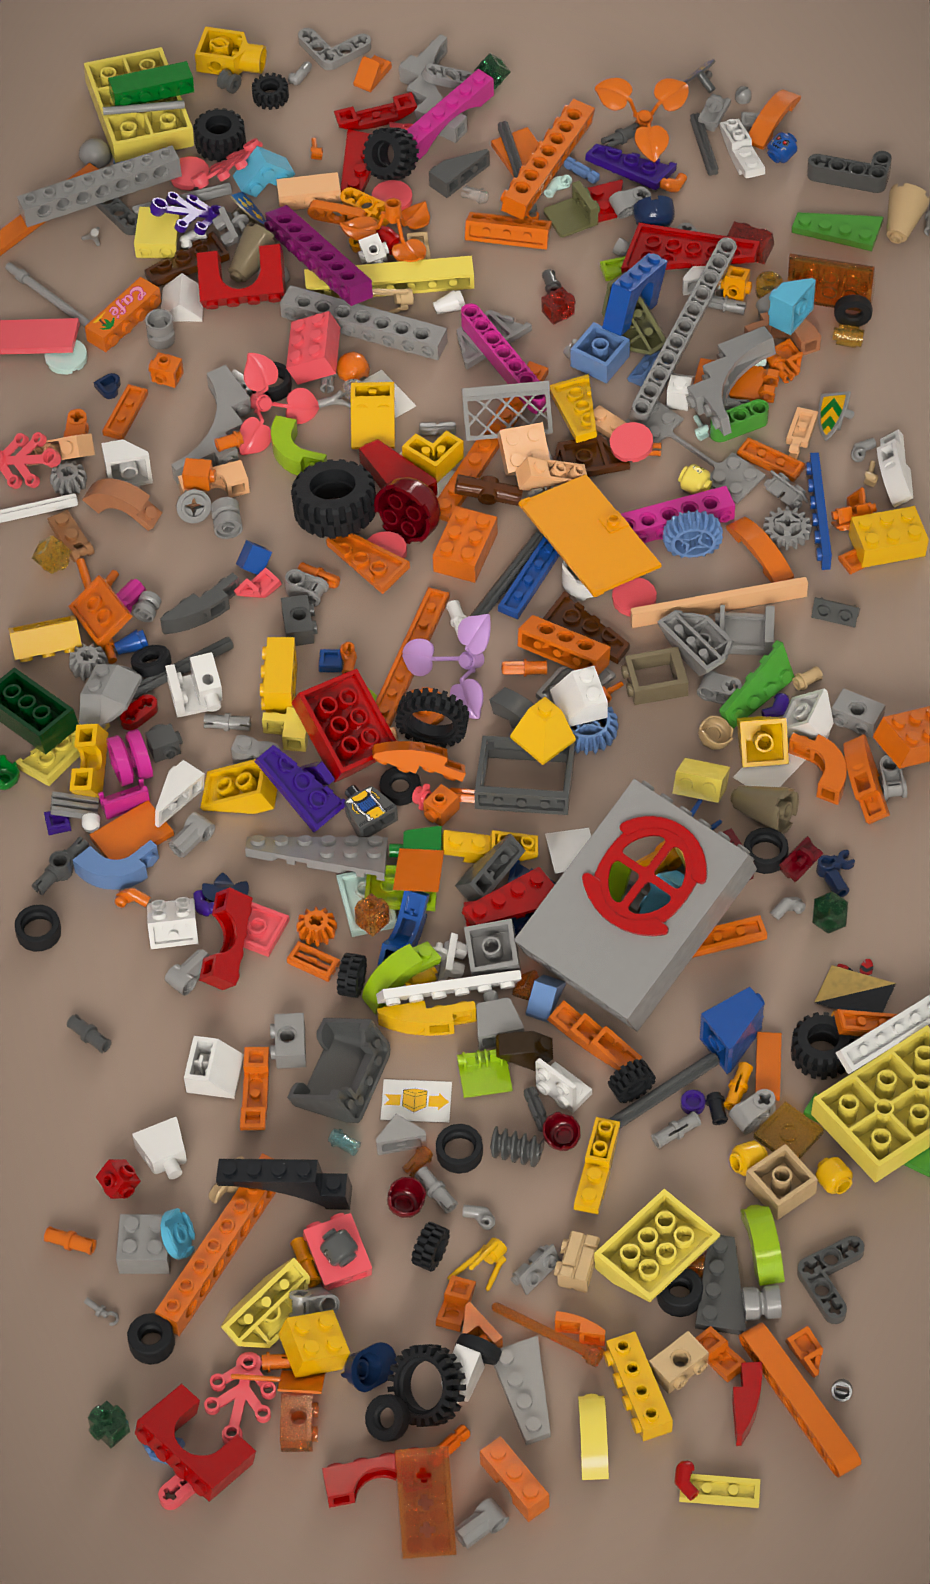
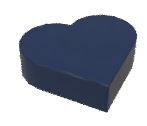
(108, 385)

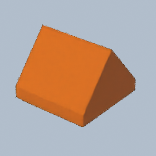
(856, 498)

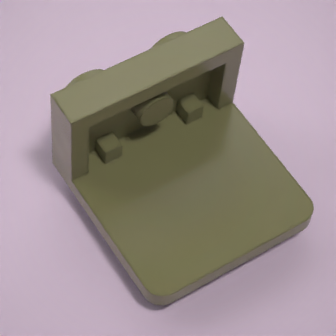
(574, 213)

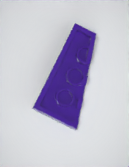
(630, 165)
(307, 796)

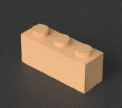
(300, 191)

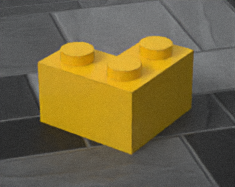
(436, 457)

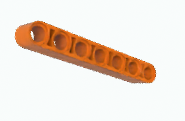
(800, 1400)

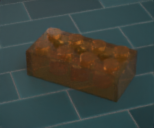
(438, 1489)

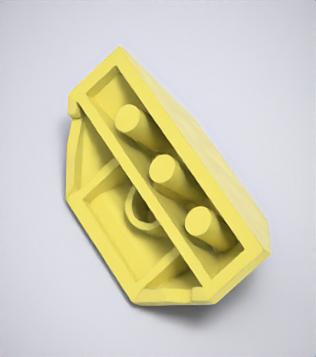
(263, 1310)

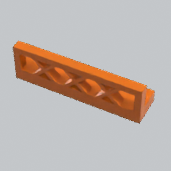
(507, 230)

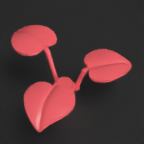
(300, 405)

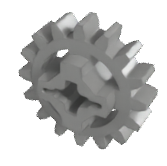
(787, 527)

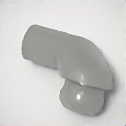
(859, 449)

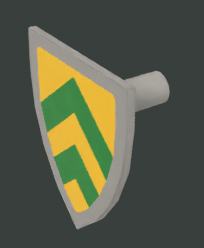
(832, 411)

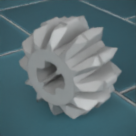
(68, 478)
(84, 660)

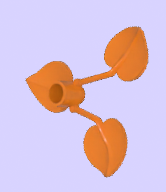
(670, 93)
(413, 217)

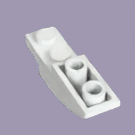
(740, 149)
(894, 469)

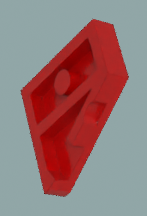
(601, 194)

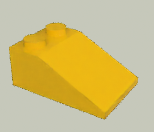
(238, 789)

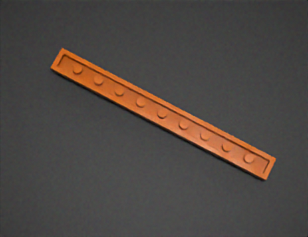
(483, 450)

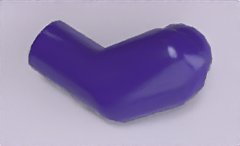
(779, 706)
(201, 905)

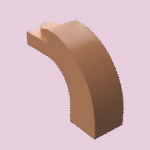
(805, 337)
(124, 497)

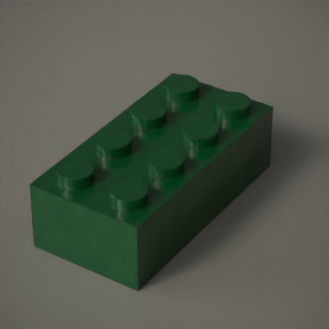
(34, 712)

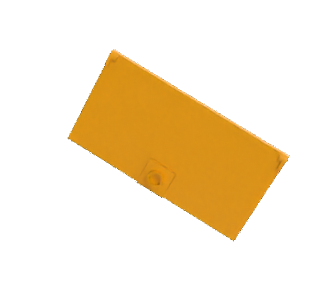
(590, 535)

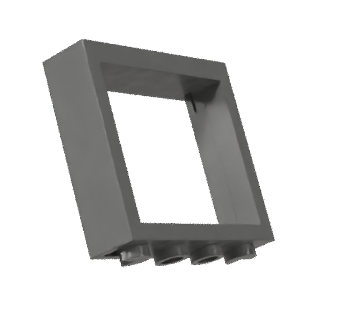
(516, 798)

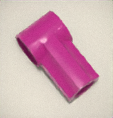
(130, 593)

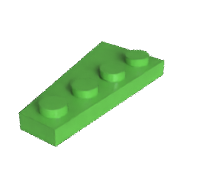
(847, 230)
(759, 686)

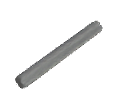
(203, 195)

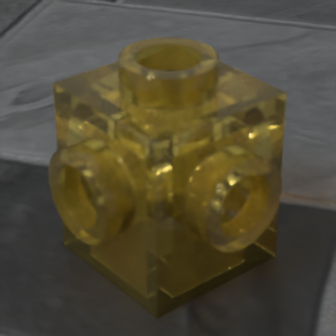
(52, 554)

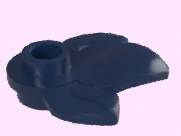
(223, 882)

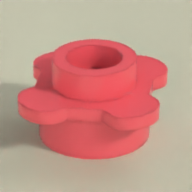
(420, 794)

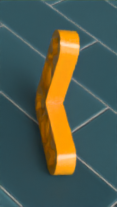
(359, 199)

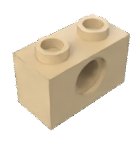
(685, 1350)

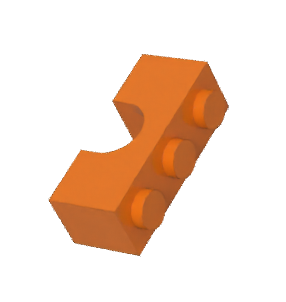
(524, 1488)

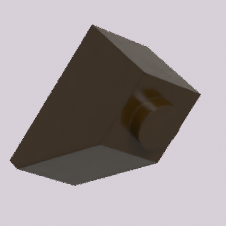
(524, 1048)

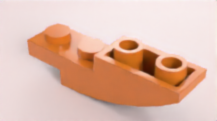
(410, 755)
(864, 779)

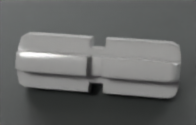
(432, 428)

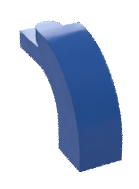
(408, 925)

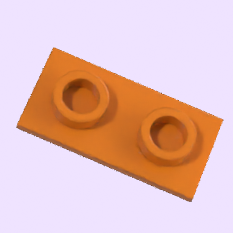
(844, 514)

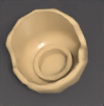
(715, 732)

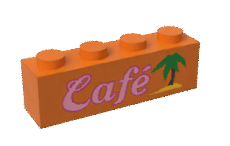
(123, 314)

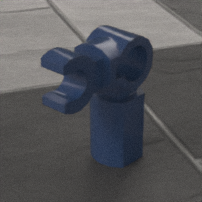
(829, 867)

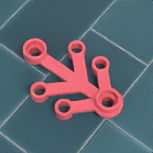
(222, 168)
(49, 457)
(241, 1394)

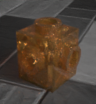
(372, 914)

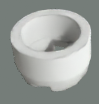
(90, 822)

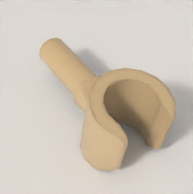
(871, 478)

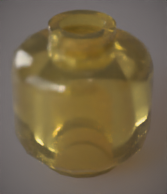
(766, 283)

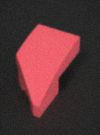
(260, 586)

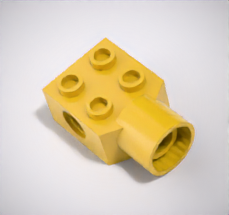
(228, 50)

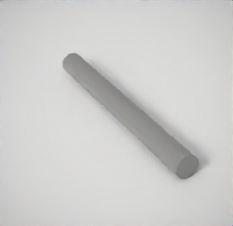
(143, 107)

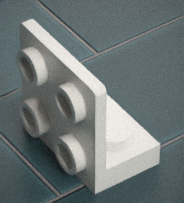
(183, 693)
(172, 923)
(561, 1085)

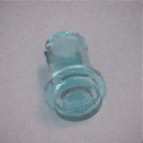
(343, 1141)

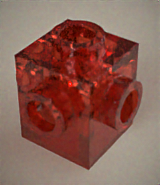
(558, 305)

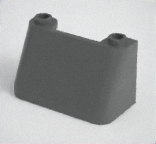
(346, 1070)

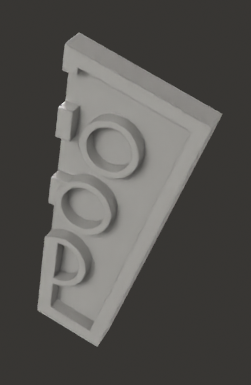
(524, 1388)

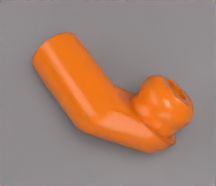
(673, 185)
(348, 656)
(130, 895)

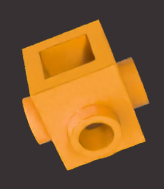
(736, 283)

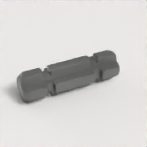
(536, 1106)

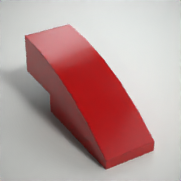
(746, 1399)

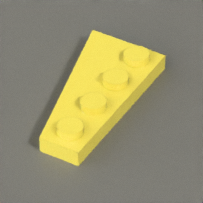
(50, 766)

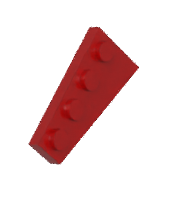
(510, 900)

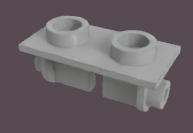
(793, 494)
(542, 1263)

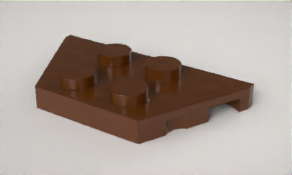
(593, 453)

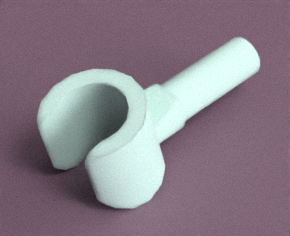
(701, 432)

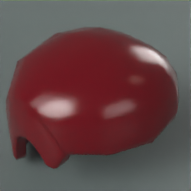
(561, 1131)
(406, 1197)

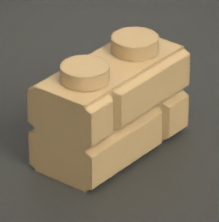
(577, 1262)

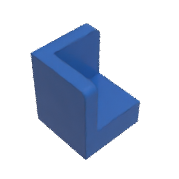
(253, 557)

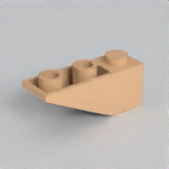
(68, 447)
(546, 473)

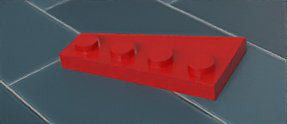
(354, 168)

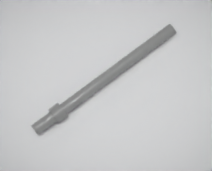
(24, 278)

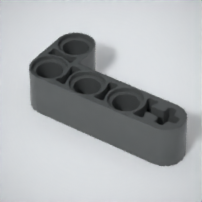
(851, 173)

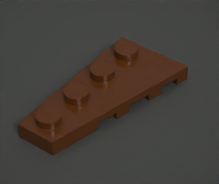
(184, 261)

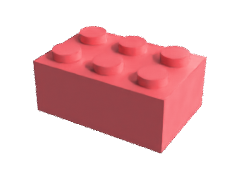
(313, 347)

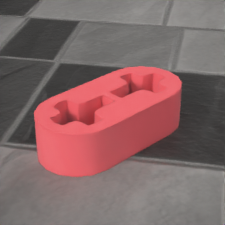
(181, 1490)

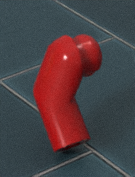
(682, 1479)

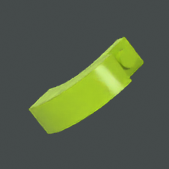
(286, 451)
(398, 970)
(764, 1244)

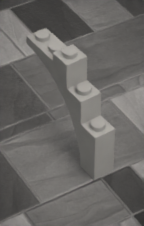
(425, 93)
(719, 376)
(231, 405)

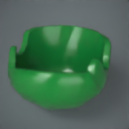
(8, 773)

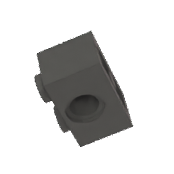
(297, 619)

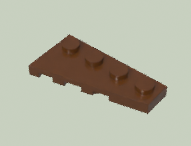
(574, 617)

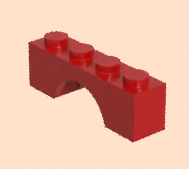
(232, 912)
(345, 1480)

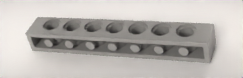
(99, 186)
(368, 322)

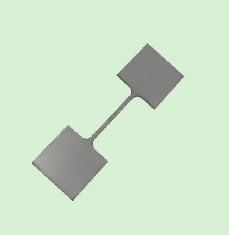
(733, 472)

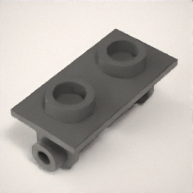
(835, 612)

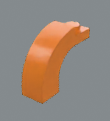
(829, 760)

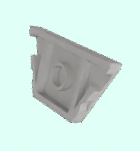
(505, 325)

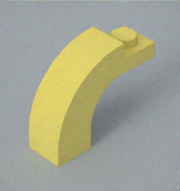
(593, 1437)

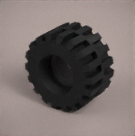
(219, 134)
(377, 153)
(812, 1060)

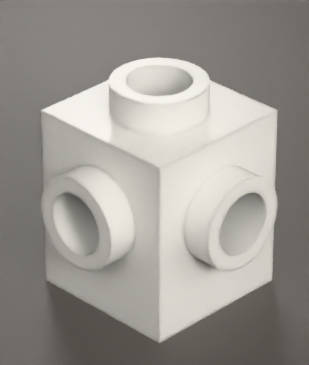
(372, 244)

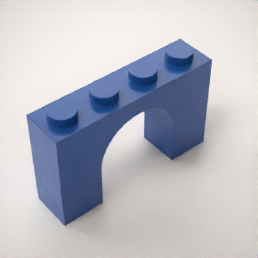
(642, 279)

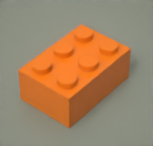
(465, 544)
(906, 737)

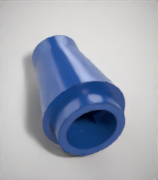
(131, 642)

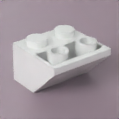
(213, 1068)

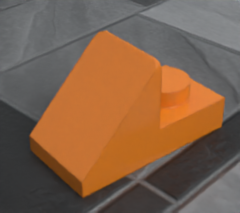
(371, 72)
(477, 1325)

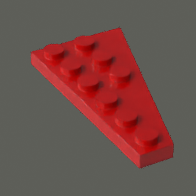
(683, 247)

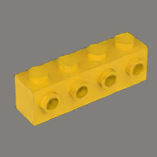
(638, 1386)

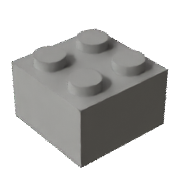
(492, 947)
(141, 1245)

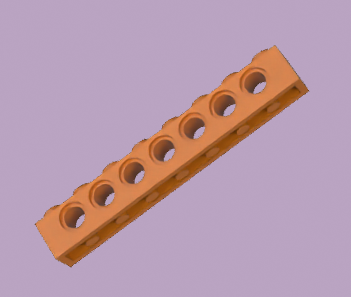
(547, 159)
(213, 1256)

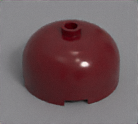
(408, 508)

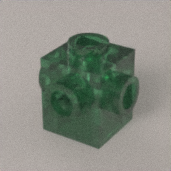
(495, 68)
(830, 912)
(108, 1423)

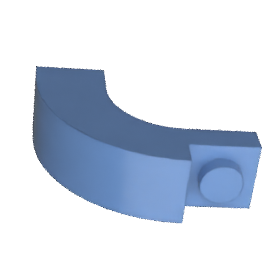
(115, 873)

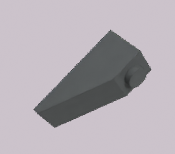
(457, 171)
(490, 869)

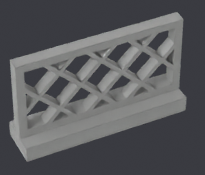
(505, 391)

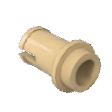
(803, 680)

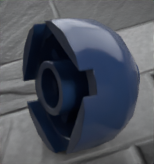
(654, 212)

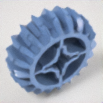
(692, 534)
(592, 736)

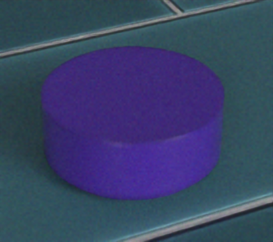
(693, 1101)

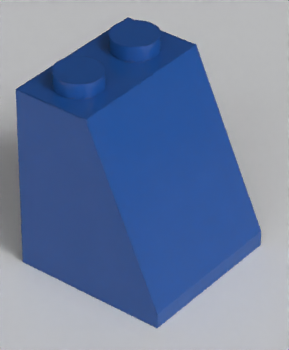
(732, 1027)

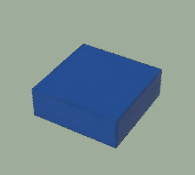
(330, 660)

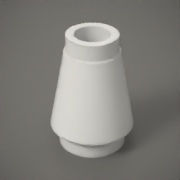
(451, 302)

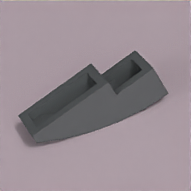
(510, 705)

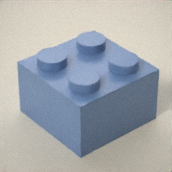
(600, 353)

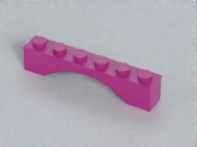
(470, 93)

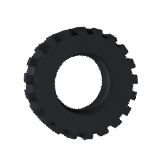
(337, 516)

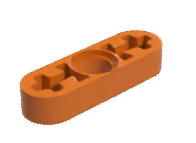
(324, 210)

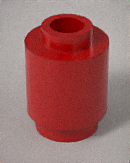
(389, 236)

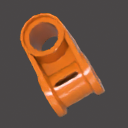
(76, 423)

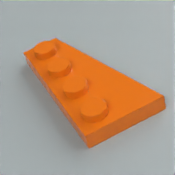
(371, 561)

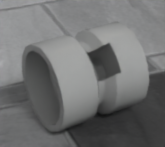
(160, 329)
(226, 517)
(761, 1302)

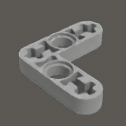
(357, 45)

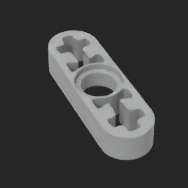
(437, 74)

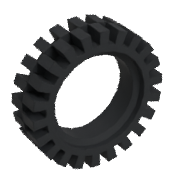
(436, 703)
(450, 1377)

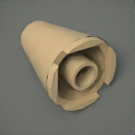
(905, 210)

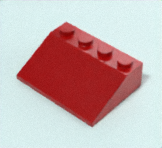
(343, 723)

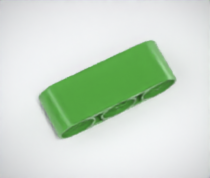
(743, 420)

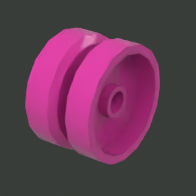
(126, 758)

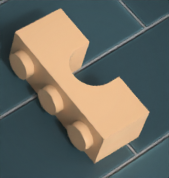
(229, 477)

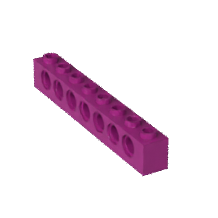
(319, 255)

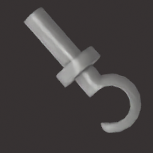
(100, 1311)

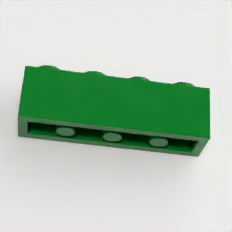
(151, 84)

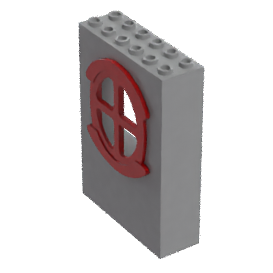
(624, 956)

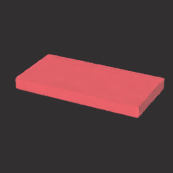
(38, 336)

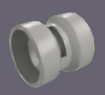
(147, 605)

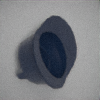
(369, 1366)

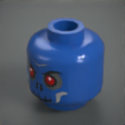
(782, 147)

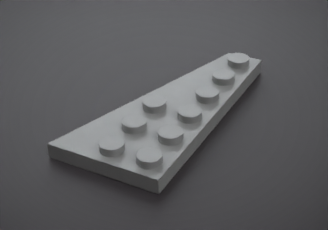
(325, 853)

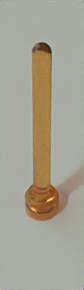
(590, 1353)

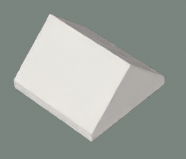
(182, 300)

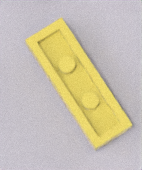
(725, 1491)

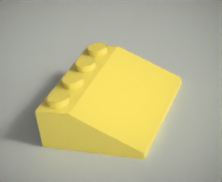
(654, 1247)

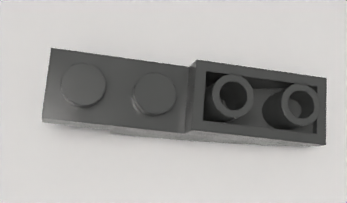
(197, 611)

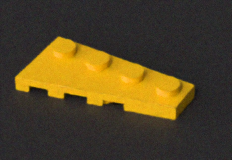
(576, 406)

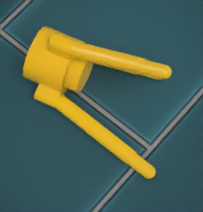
(490, 1253)

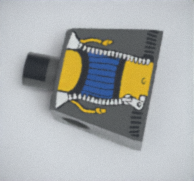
(369, 810)

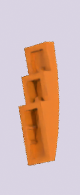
(592, 1037)

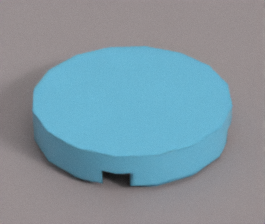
(177, 1233)

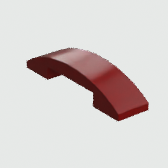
(376, 116)

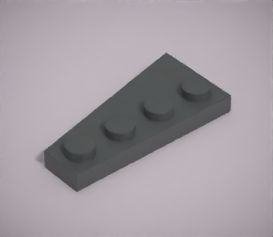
(722, 1294)

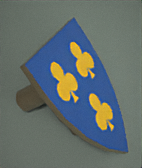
(247, 207)

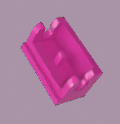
(123, 801)

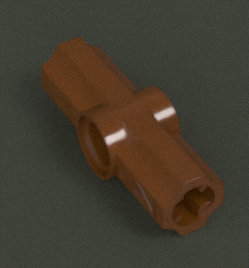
(488, 490)

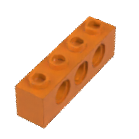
(562, 645)

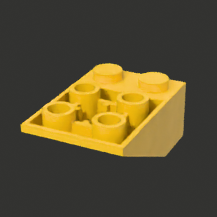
(372, 413)

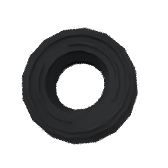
(853, 301)
(147, 653)
(395, 797)
(489, 1351)
(401, 1416)

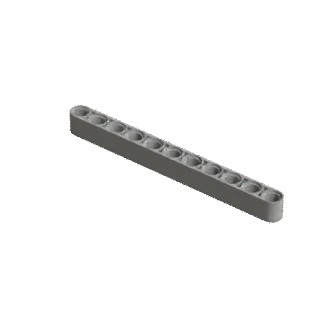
(680, 338)

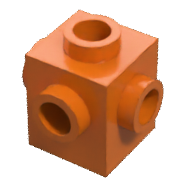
(166, 369)

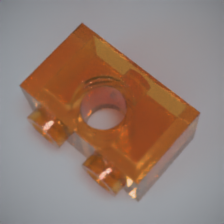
(298, 1437)

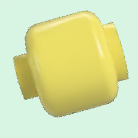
(695, 479)

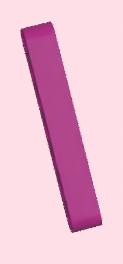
(498, 351)

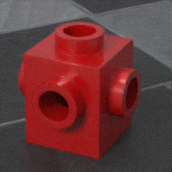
(118, 1179)

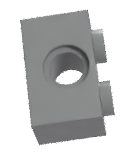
(857, 713)
(292, 1053)

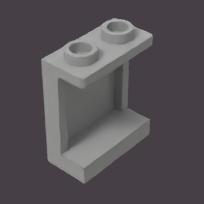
(750, 632)

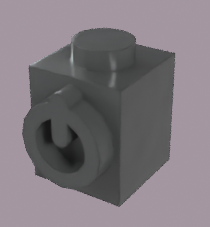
(163, 742)

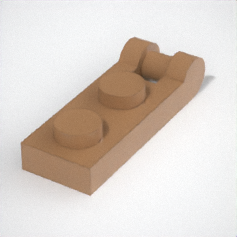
(71, 535)

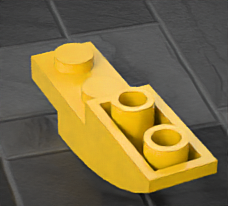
(475, 846)
(417, 1020)
(597, 1165)

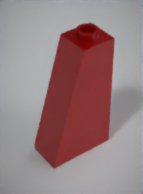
(388, 465)

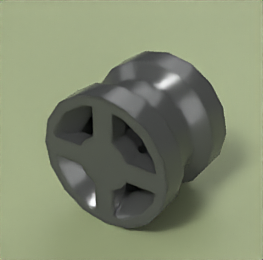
(229, 81)

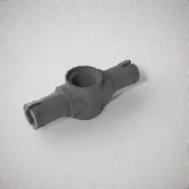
(54, 871)

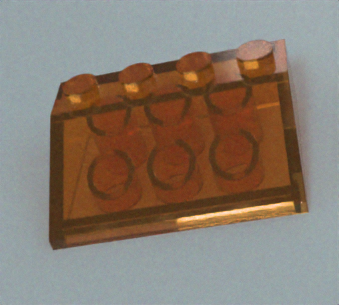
(833, 278)

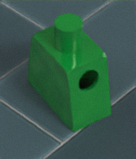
(421, 838)

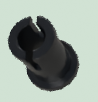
(716, 1106)

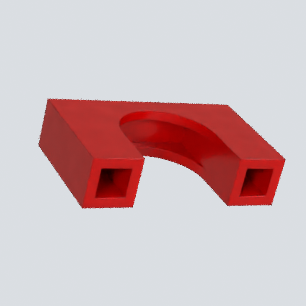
(268, 287)
(204, 1473)

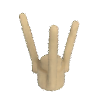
(401, 296)

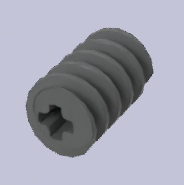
(516, 1147)

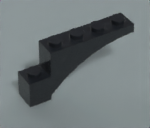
(290, 1177)

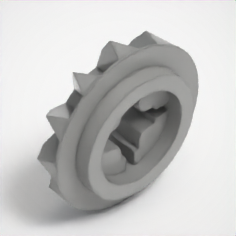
(200, 512)

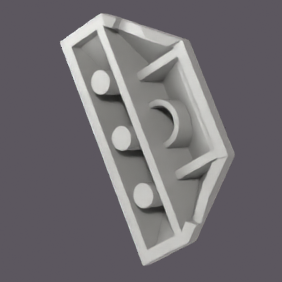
(699, 640)
(107, 693)

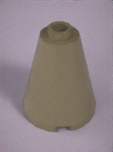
(247, 257)
(767, 805)

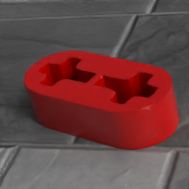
(139, 712)

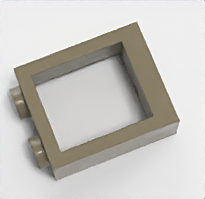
(657, 691)

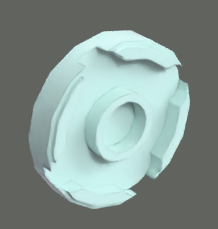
(67, 362)

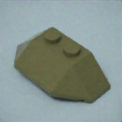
(645, 332)

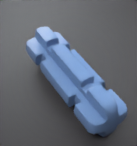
(581, 170)

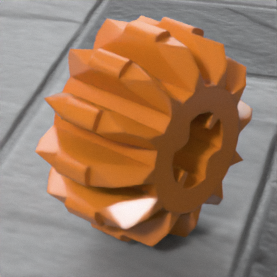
(316, 926)

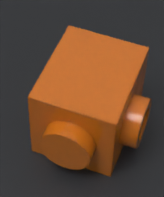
(198, 474)
(441, 805)

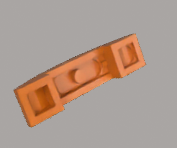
(770, 117)
(762, 548)
(255, 1088)

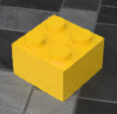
(314, 1343)

